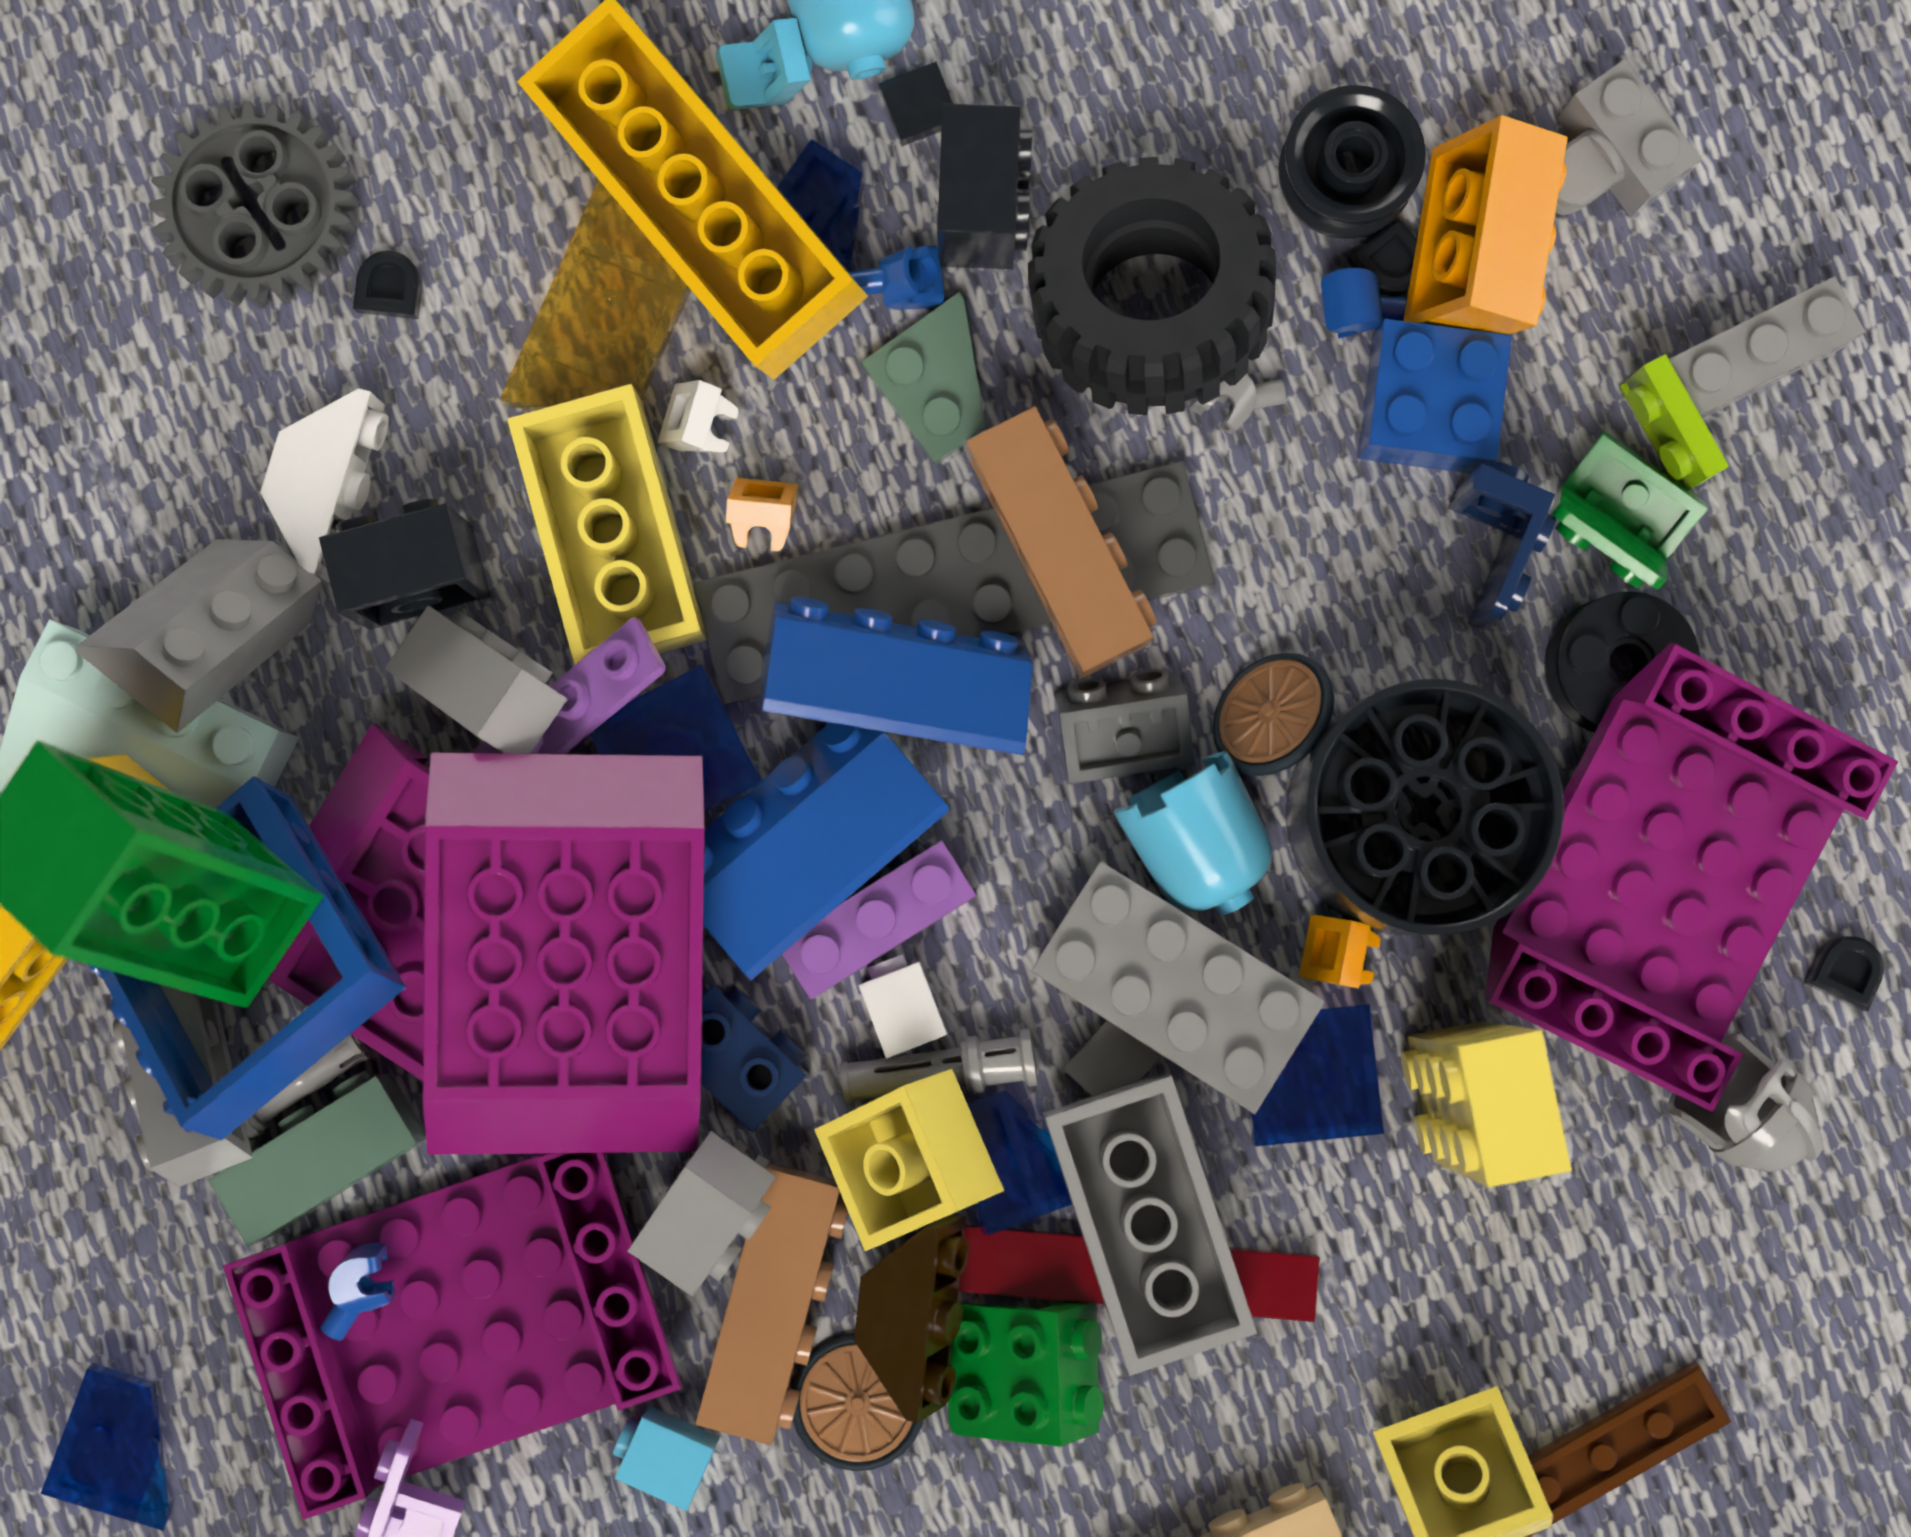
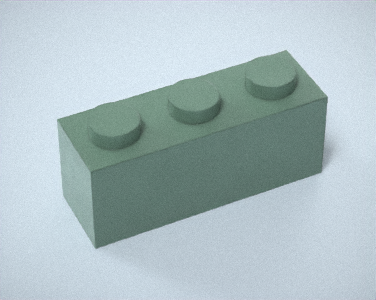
(318, 1156)

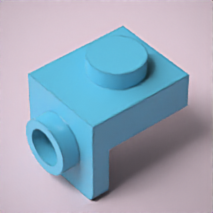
(767, 69)

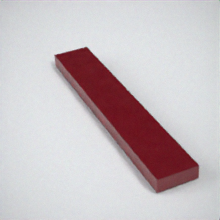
(1060, 1269)

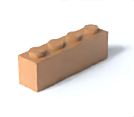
(1059, 541)
(770, 1306)

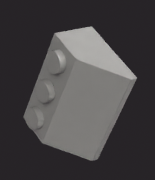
(204, 627)

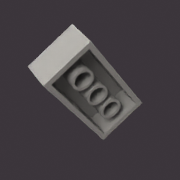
(1178, 987)
(1149, 1223)

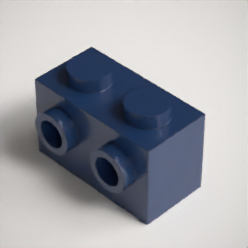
(742, 1060)

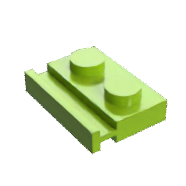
(1673, 424)

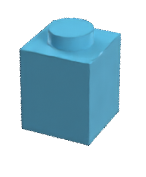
(664, 1456)

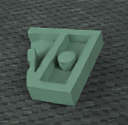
(932, 380)

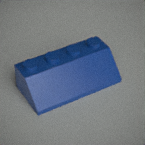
(897, 676)
(809, 840)

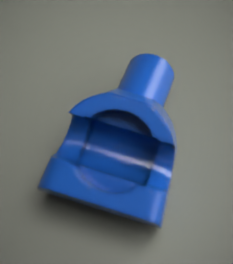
(905, 279)
(1355, 304)
(355, 1290)

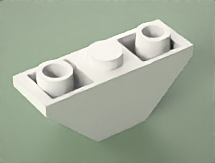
(320, 473)

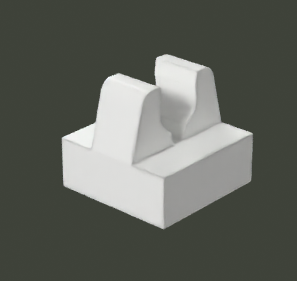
(691, 415)

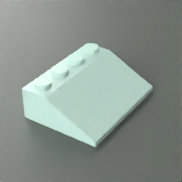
(85, 713)

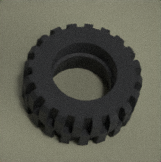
(1140, 214)

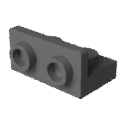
(1124, 726)

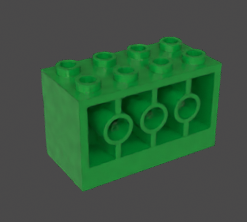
(144, 879)

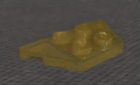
(601, 315)

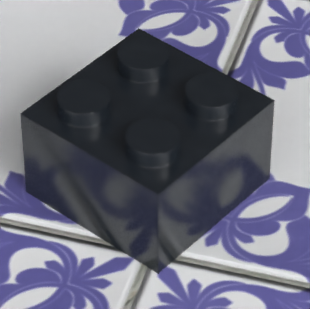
(980, 171)
(403, 564)

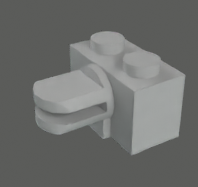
(1621, 144)
(703, 1214)

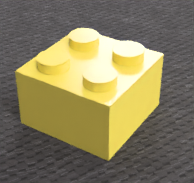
(908, 1159)
(1464, 1471)

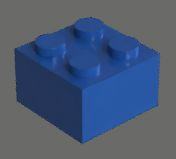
(1434, 396)

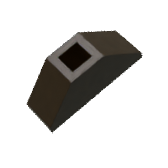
(913, 1315)

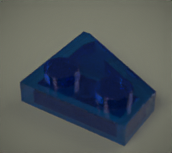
(827, 197)
(1023, 1163)
(113, 1450)

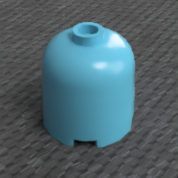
(853, 33)
(1199, 837)

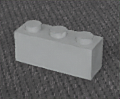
(1768, 347)
(478, 680)
(163, 1143)

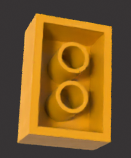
(1487, 228)

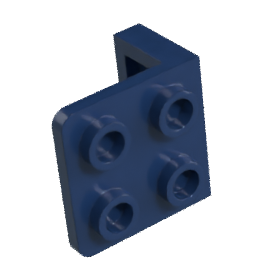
(1512, 505)

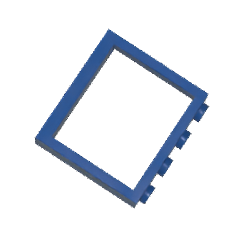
(366, 987)

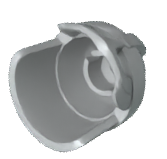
(1763, 1115)

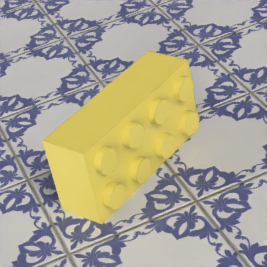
(606, 521)
(1487, 1102)

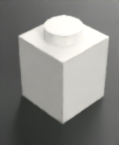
(901, 1006)

